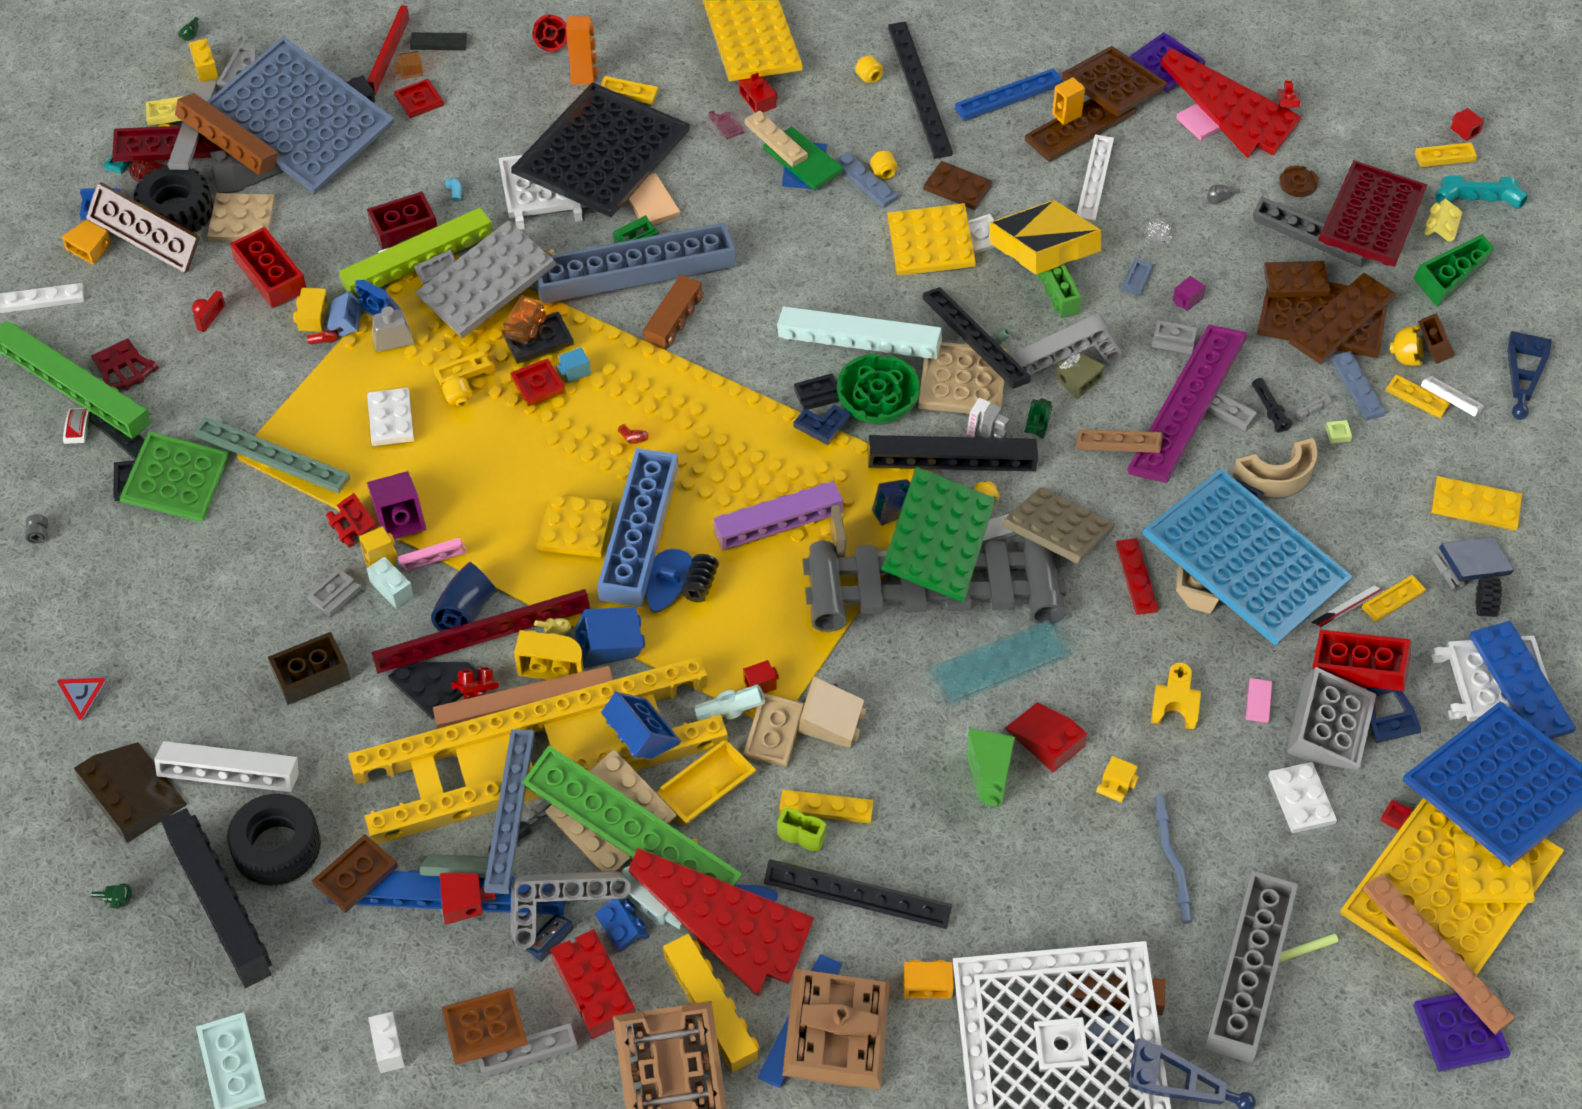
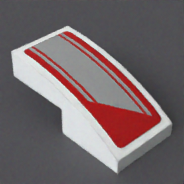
(76, 425)

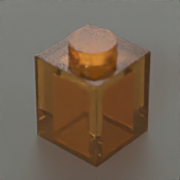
(408, 65)

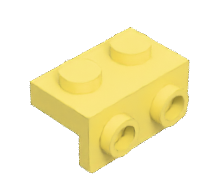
(1444, 220)

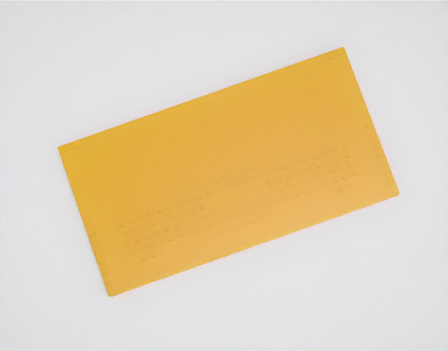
(496, 461)

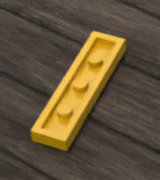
(828, 806)

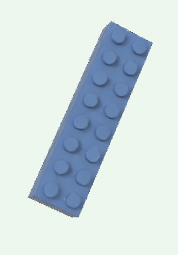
(638, 527)

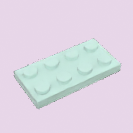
(231, 1063)

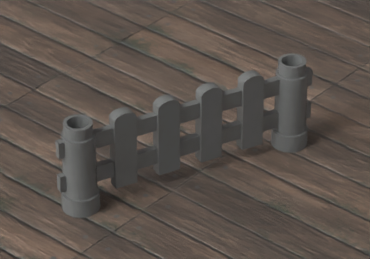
(829, 597)

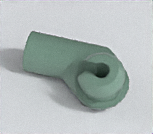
(1001, 336)

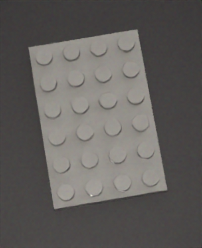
(485, 278)

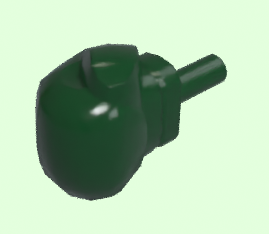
(189, 30)
(115, 895)

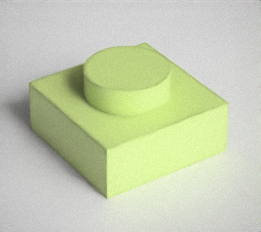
(1338, 431)

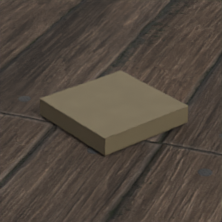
(837, 531)

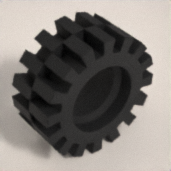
(1488, 596)

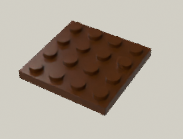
(1115, 80)

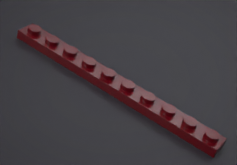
(479, 631)

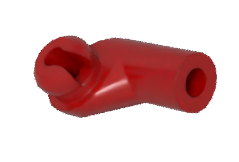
(323, 337)

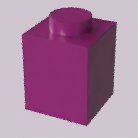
(1188, 293)

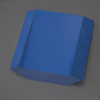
(373, 298)

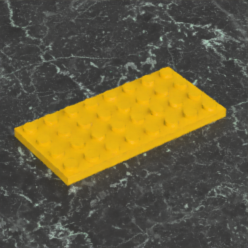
(752, 37)

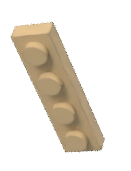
(776, 138)

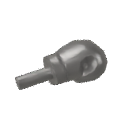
(1219, 192)

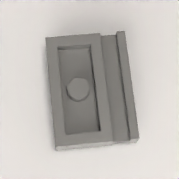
(1174, 337)
(334, 592)

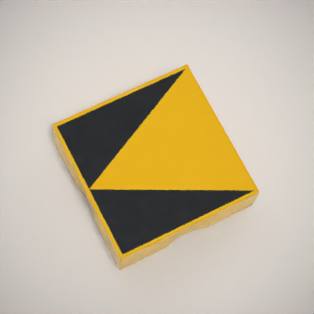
(1045, 236)

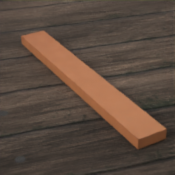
(499, 701)

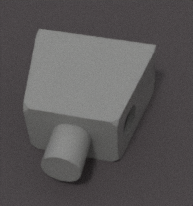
(391, 330)

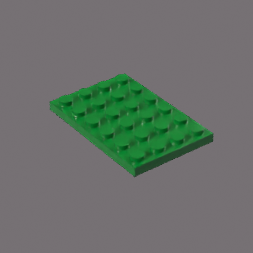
(938, 534)

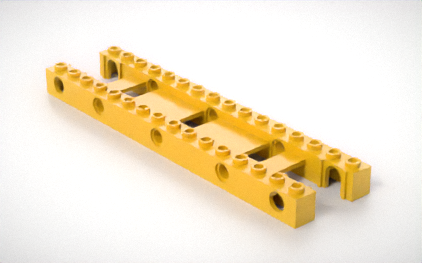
(481, 745)

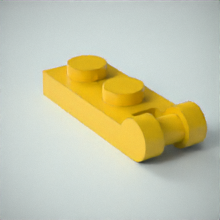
(465, 367)

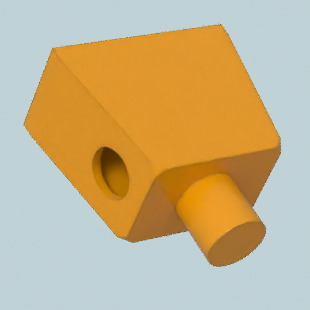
(87, 241)

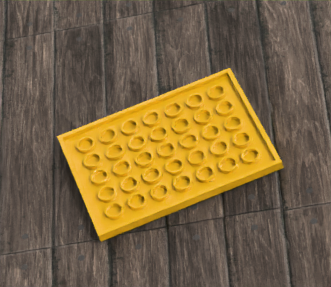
(1424, 871)

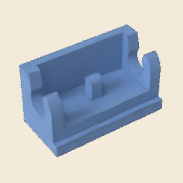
(345, 314)

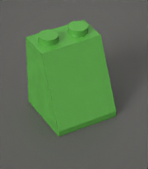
(989, 763)

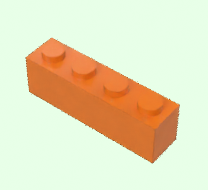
(581, 49)

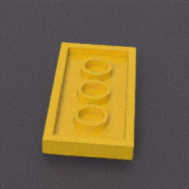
(1476, 503)

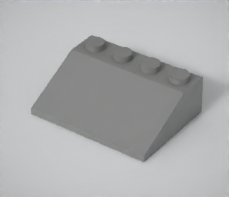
(1331, 721)

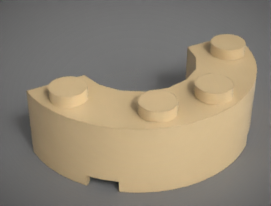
(1279, 479)

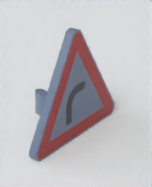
(81, 693)

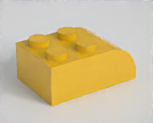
(547, 655)

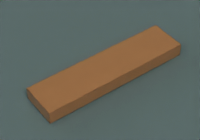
(1119, 440)

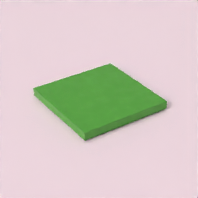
(175, 476)

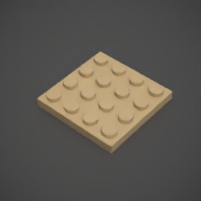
(958, 380)
(623, 778)

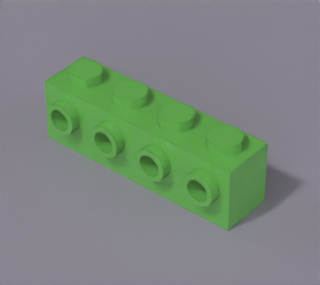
(1062, 290)

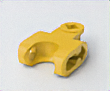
(1177, 696)

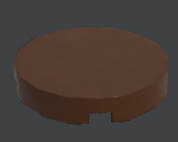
(1294, 185)

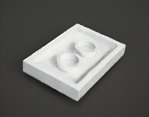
(390, 416)
(1302, 797)

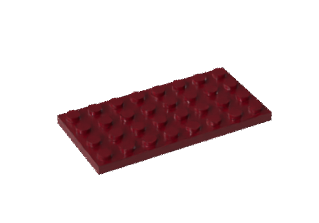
(1373, 213)

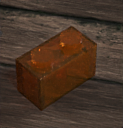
(524, 319)

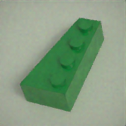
(1451, 269)

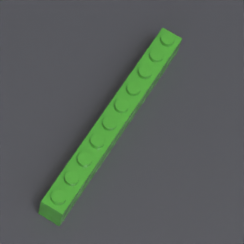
(73, 380)

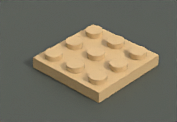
(239, 215)

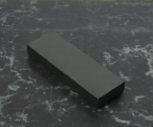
(438, 41)

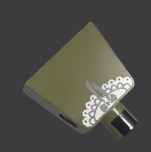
(1079, 373)

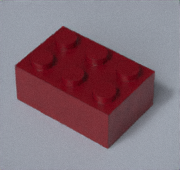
(401, 219)

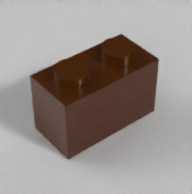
(1436, 338)

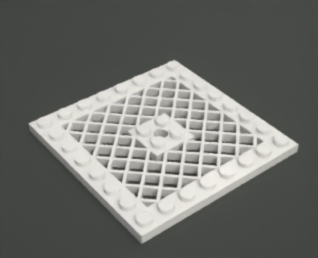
(1061, 963)

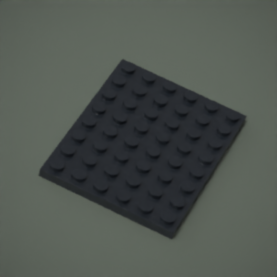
(601, 149)

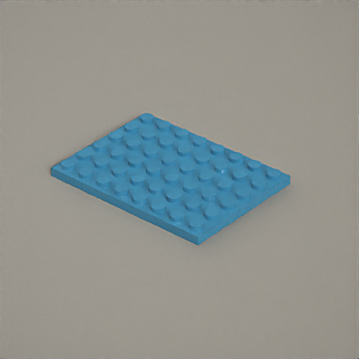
(1247, 556)

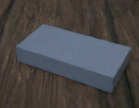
(1137, 277)

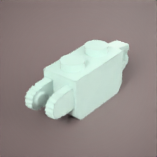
(649, 904)

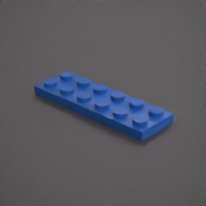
(1521, 679)

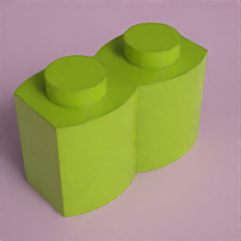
(801, 829)

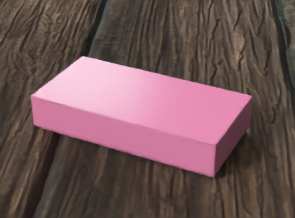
(1258, 700)

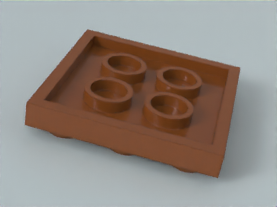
(484, 1026)

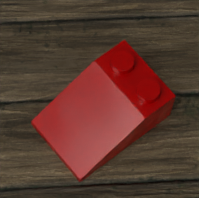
(1048, 735)

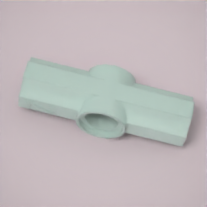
(731, 703)

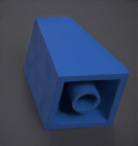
(609, 635)

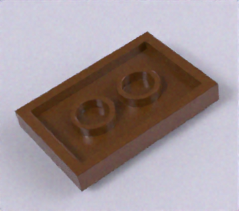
(958, 185)
(1296, 279)
(355, 873)

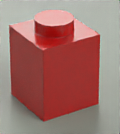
(1467, 124)
(761, 674)

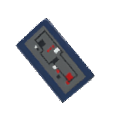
(550, 936)

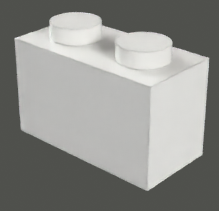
(386, 1042)

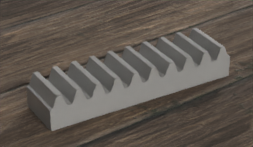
(540, 1047)

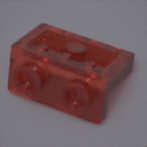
(142, 167)

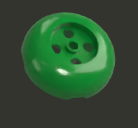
(880, 378)

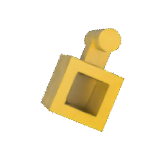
(1118, 777)

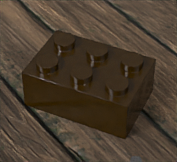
(309, 668)

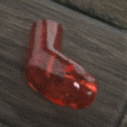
(633, 436)

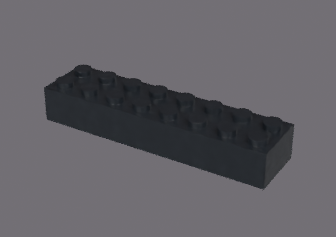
(218, 897)

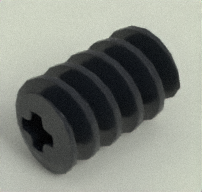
(699, 577)

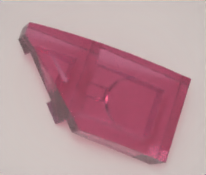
(727, 126)

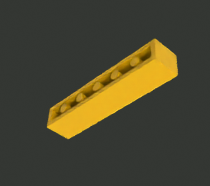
(701, 986)

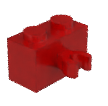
(758, 93)

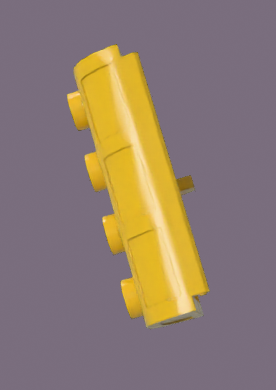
(705, 782)

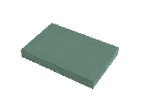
(437, 864)

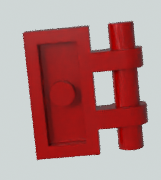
(356, 515)

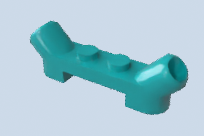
(1505, 190)

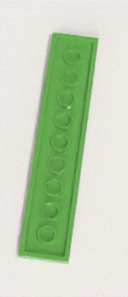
(618, 817)

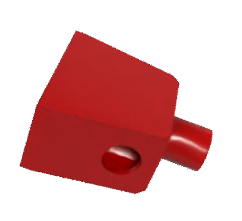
(462, 896)

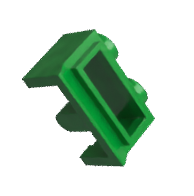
(631, 228)

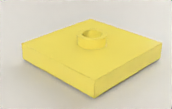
(161, 111)

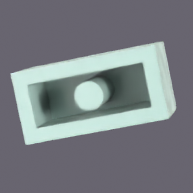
(390, 582)

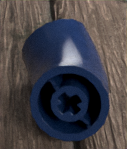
(462, 598)

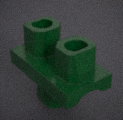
(1038, 417)

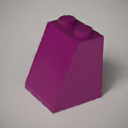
(397, 505)

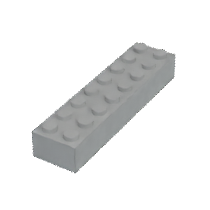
(1251, 967)

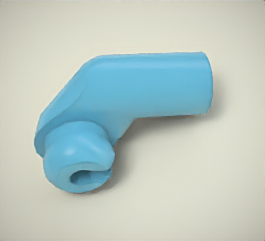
(456, 188)

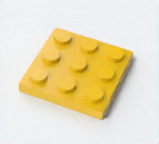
(575, 525)
(1486, 878)

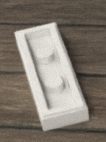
(1452, 395)

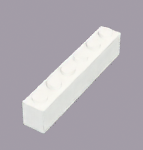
(226, 766)

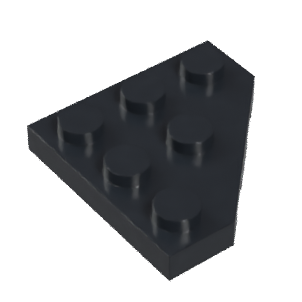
(430, 683)

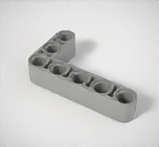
(1070, 342)
(558, 893)

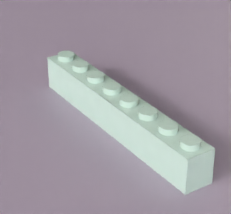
(860, 332)

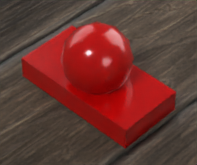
(207, 310)

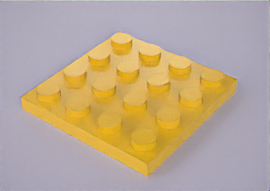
(931, 239)

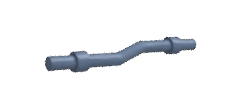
(1183, 898)

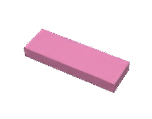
(432, 554)

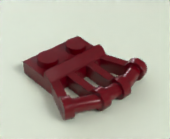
(118, 357)

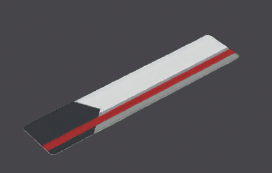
(1347, 606)

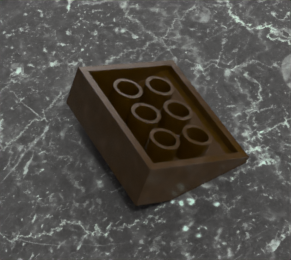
(128, 789)

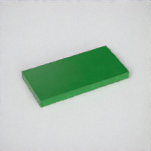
(816, 169)

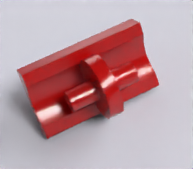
(475, 687)

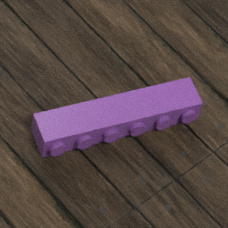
(776, 515)

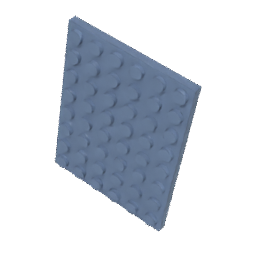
(302, 113)

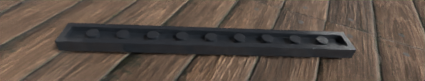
(920, 90)

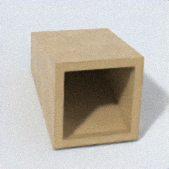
(831, 714)

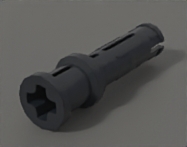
(1274, 411)

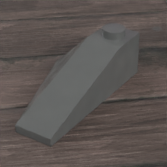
(232, 175)

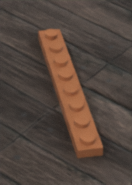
(1439, 954)

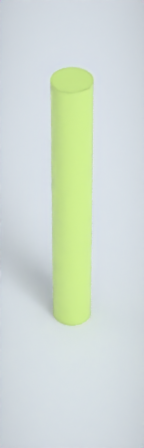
(1308, 947)

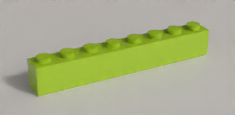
(401, 258)

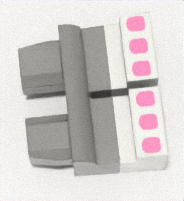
(987, 420)

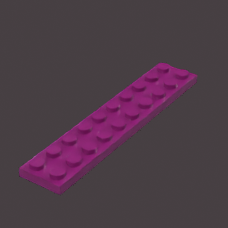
(1189, 401)

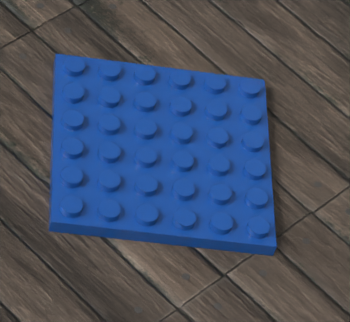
(1501, 783)

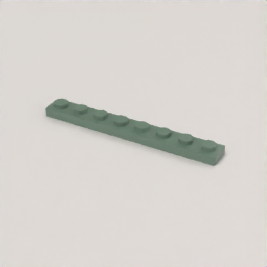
(272, 455)

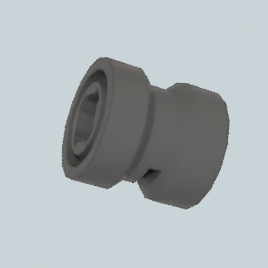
(35, 532)

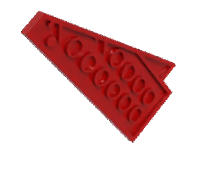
(1239, 112)
(737, 926)

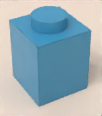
(574, 365)

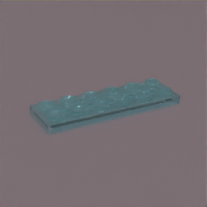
(999, 662)

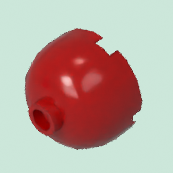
(550, 33)

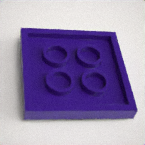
(1152, 53)
(1457, 1033)

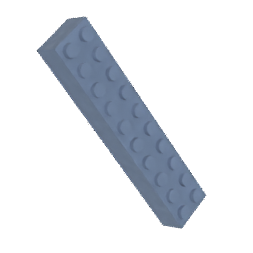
(637, 262)

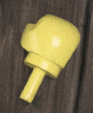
(558, 625)

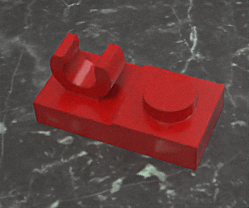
(1288, 97)

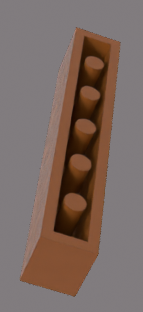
(226, 133)

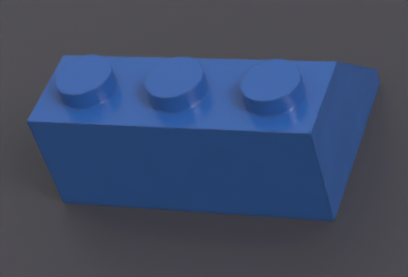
(639, 725)

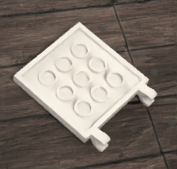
(528, 198)
(1475, 682)

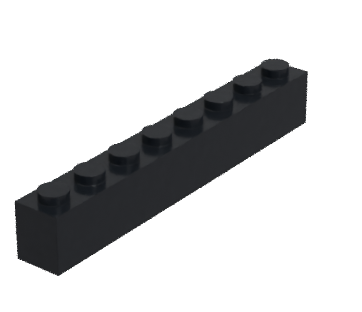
(952, 453)

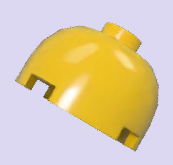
(1408, 346)

